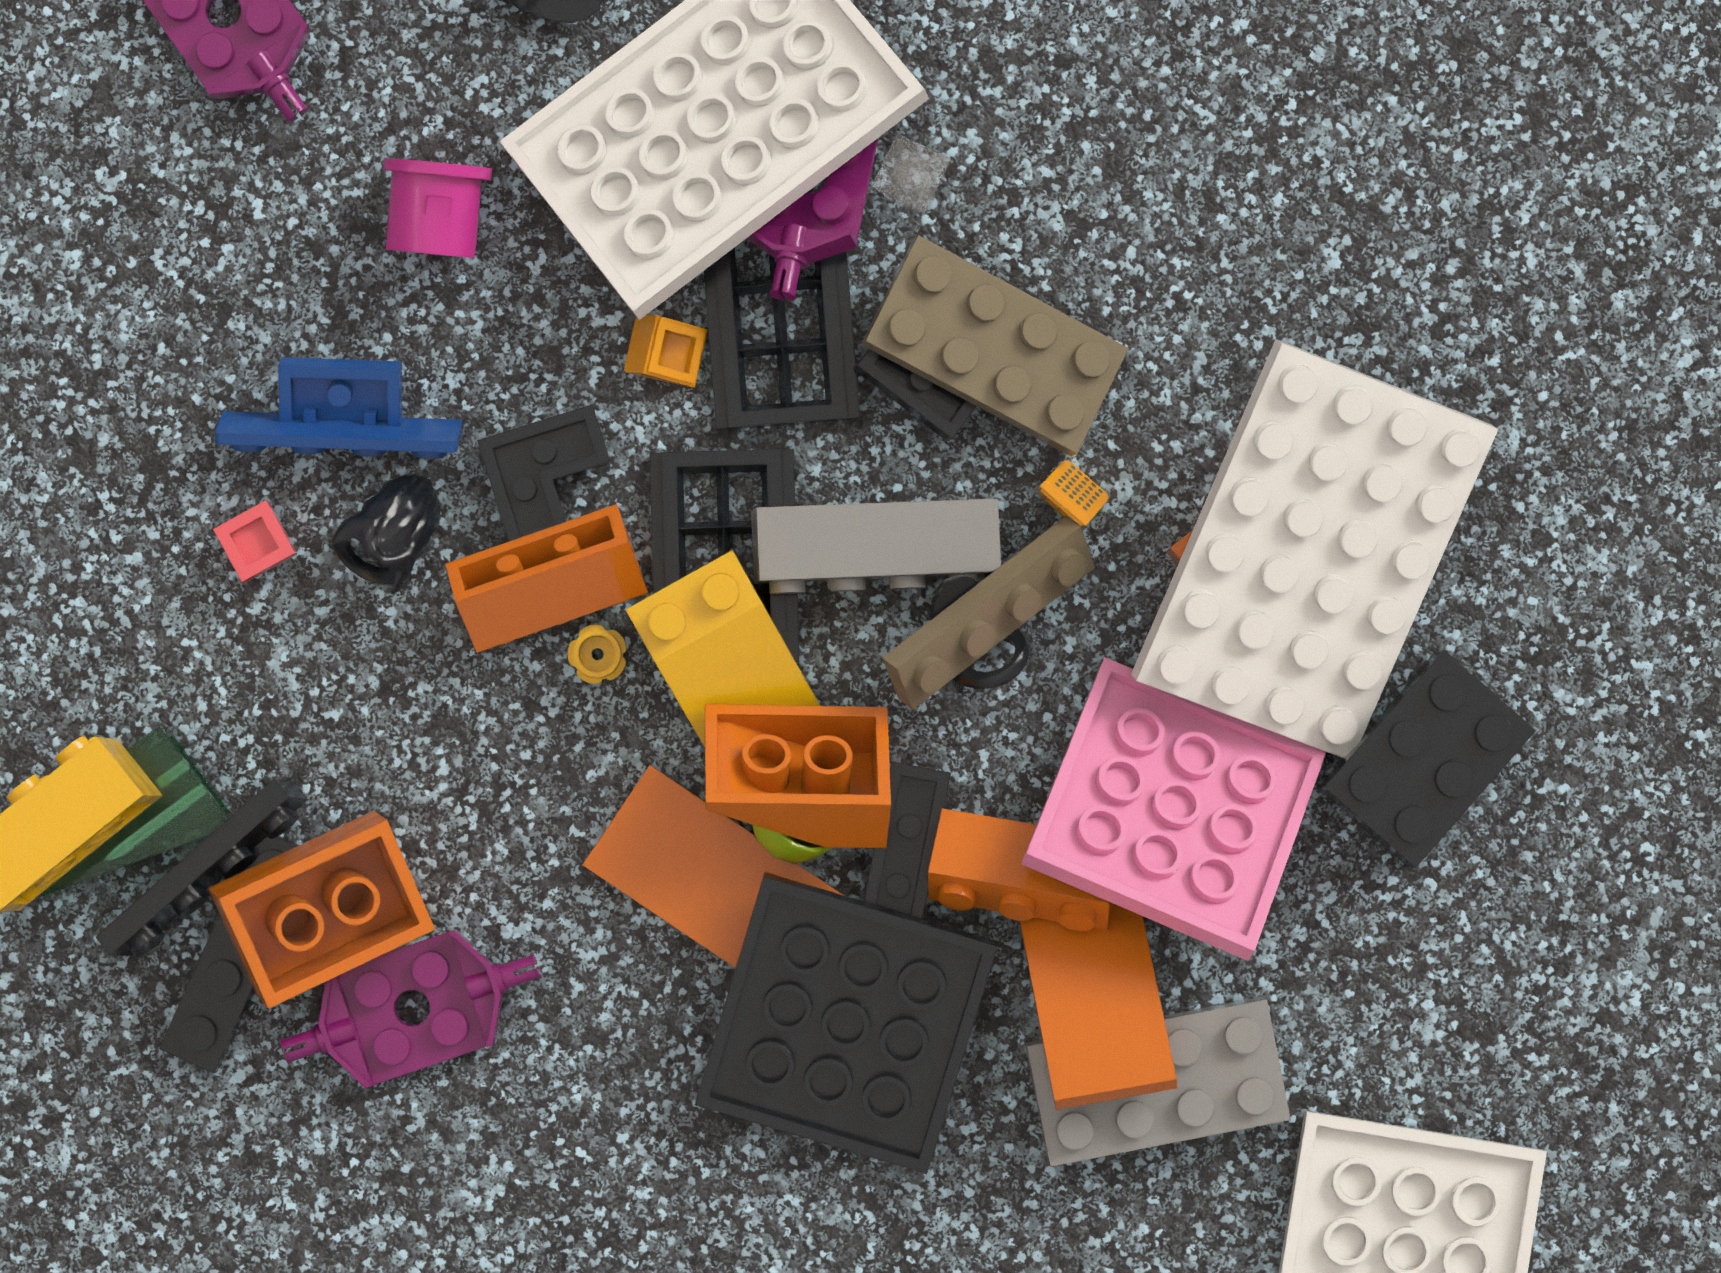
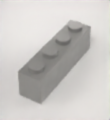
(874, 542)

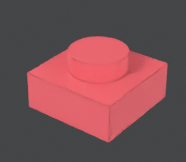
(255, 541)

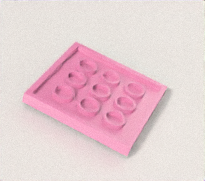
(1174, 811)

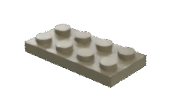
(994, 346)

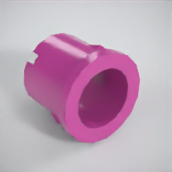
(434, 207)

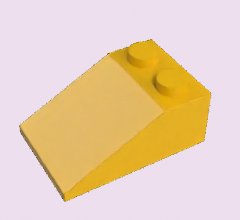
(718, 643)

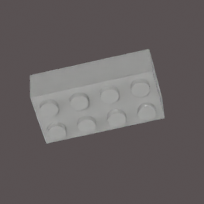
(1224, 1084)

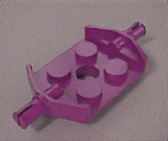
(243, 58)
(817, 223)
(361, 1017)

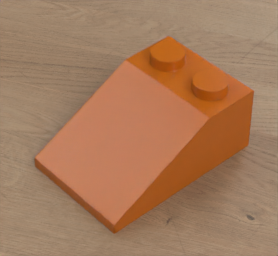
(801, 771)

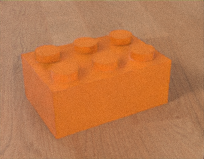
(321, 908)

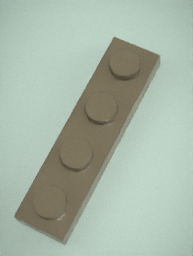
(988, 612)

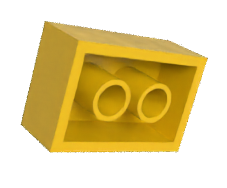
(67, 816)

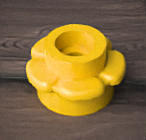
(593, 638)

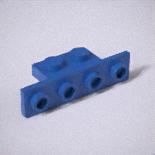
(339, 407)

